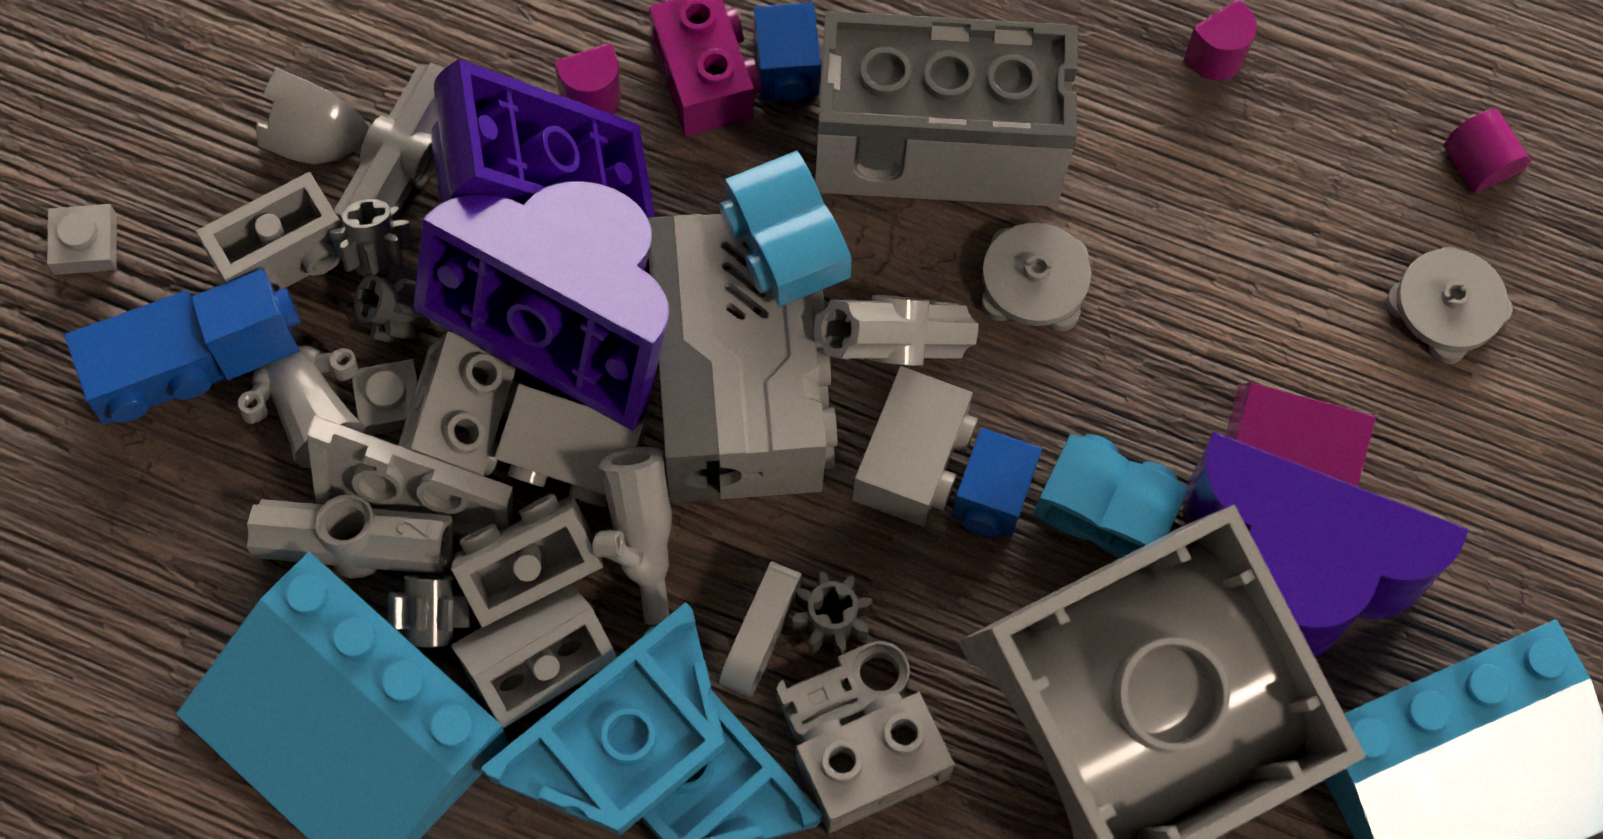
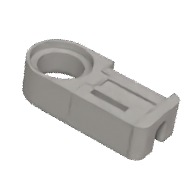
(760, 630)
(840, 690)

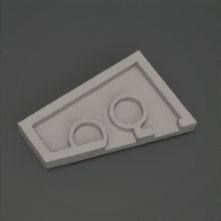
(402, 479)

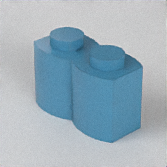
(786, 229)
(1109, 498)

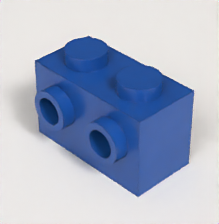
(143, 359)

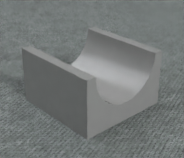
(1170, 689)

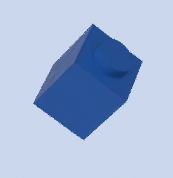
(787, 51)
(247, 323)
(995, 484)

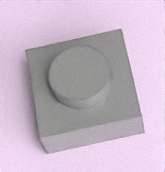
(82, 239)
(385, 395)

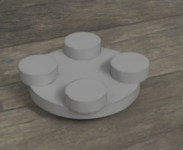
(1035, 276)
(1451, 302)

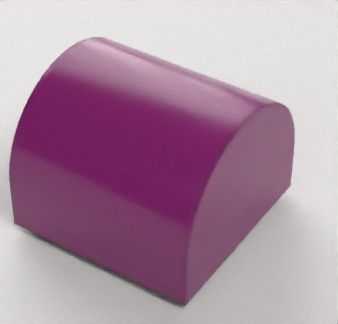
(1222, 42)
(591, 78)
(1486, 150)

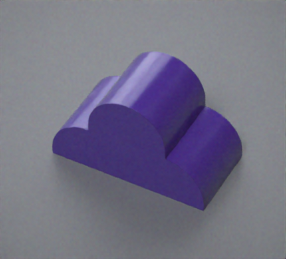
(520, 139)
(551, 289)
(1325, 541)

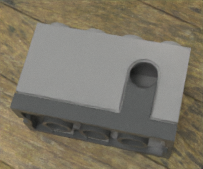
(946, 108)

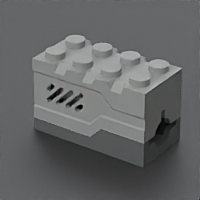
(736, 372)

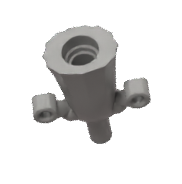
(300, 394)
(641, 523)

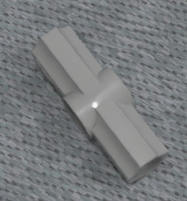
(398, 147)
(895, 329)
(383, 541)

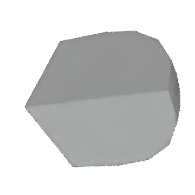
(308, 122)

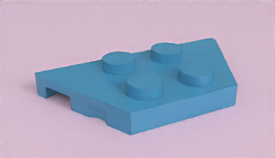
(622, 734)
(734, 794)

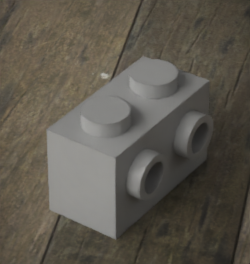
(277, 232)
(459, 405)
(561, 441)
(913, 447)
(526, 559)
(534, 654)
(873, 759)

